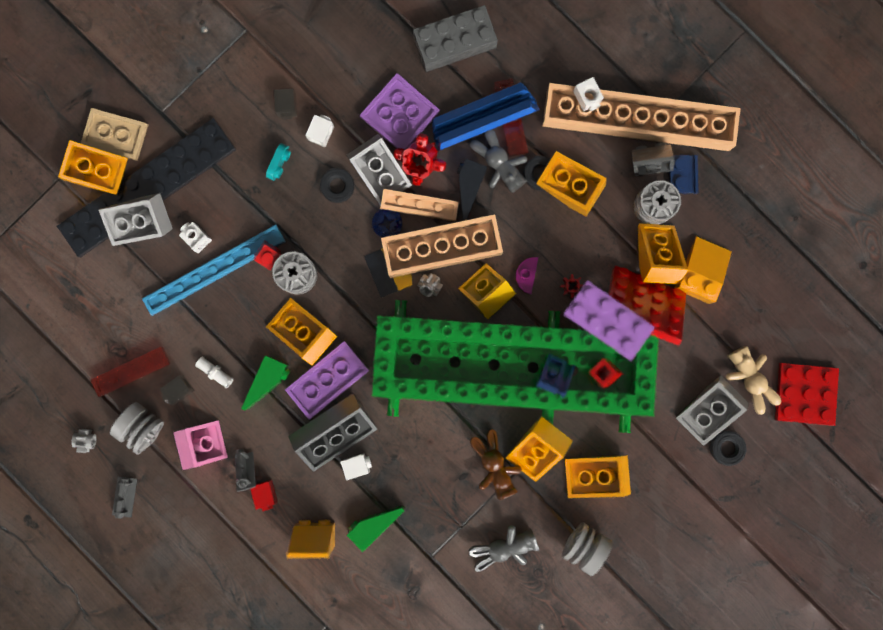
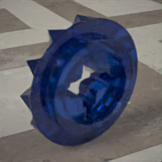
(381, 230)

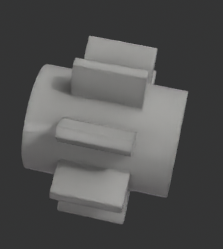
(430, 285)
(84, 440)

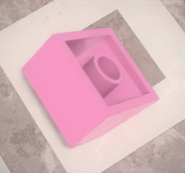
(200, 445)

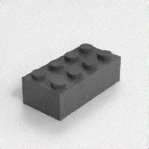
(455, 38)

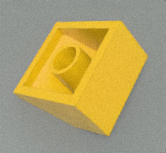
(487, 291)

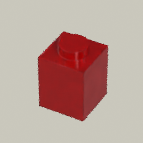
(267, 255)
(605, 372)
(264, 495)

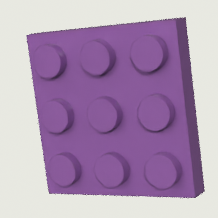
(399, 113)

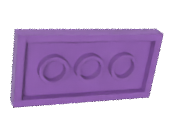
(609, 320)
(327, 380)

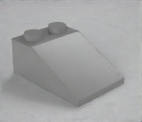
(378, 167)
(136, 220)
(712, 410)

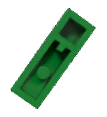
(267, 378)
(371, 527)

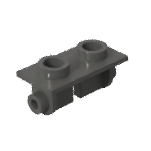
(244, 470)
(124, 497)

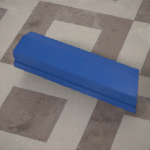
(483, 115)

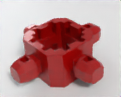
(419, 172)

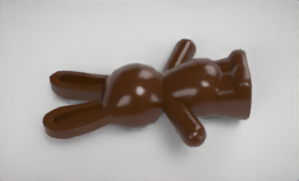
(494, 463)

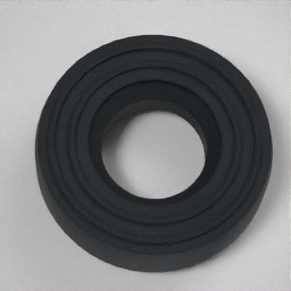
(529, 168)
(337, 173)
(740, 448)

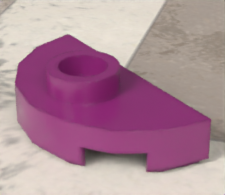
(526, 273)

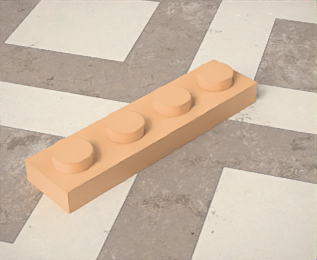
(419, 205)

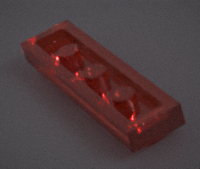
(513, 130)
(130, 372)

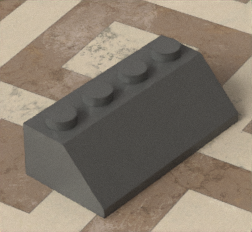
(332, 433)

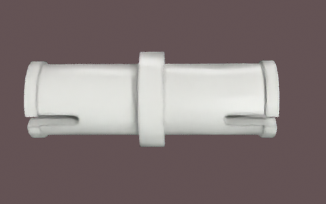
(214, 372)

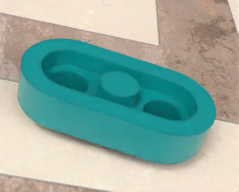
(275, 168)

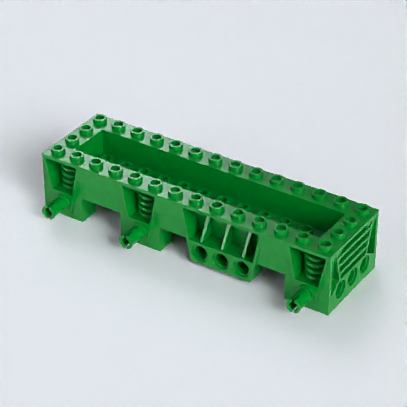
(512, 382)

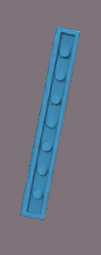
(210, 271)

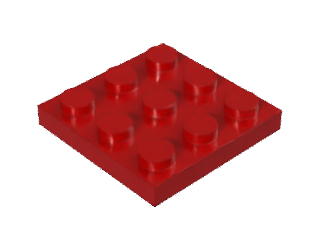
(807, 394)

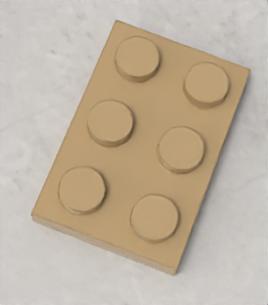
(114, 134)

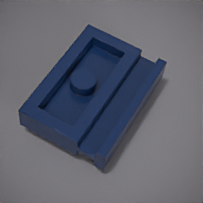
(685, 174)
(556, 375)

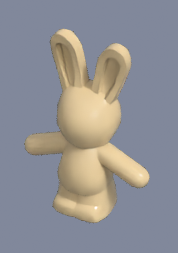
(754, 381)

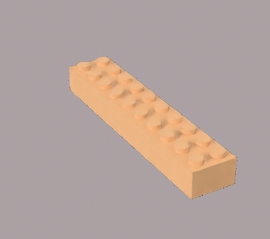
(644, 118)

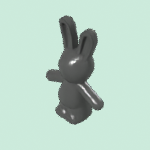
(498, 159)
(502, 550)

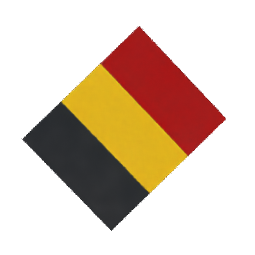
(378, 268)

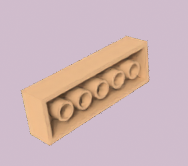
(442, 246)

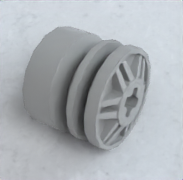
(647, 207)
(297, 283)
(137, 428)
(590, 551)

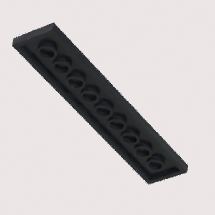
(161, 175)

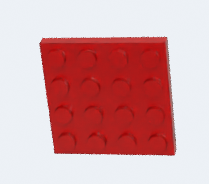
(653, 302)

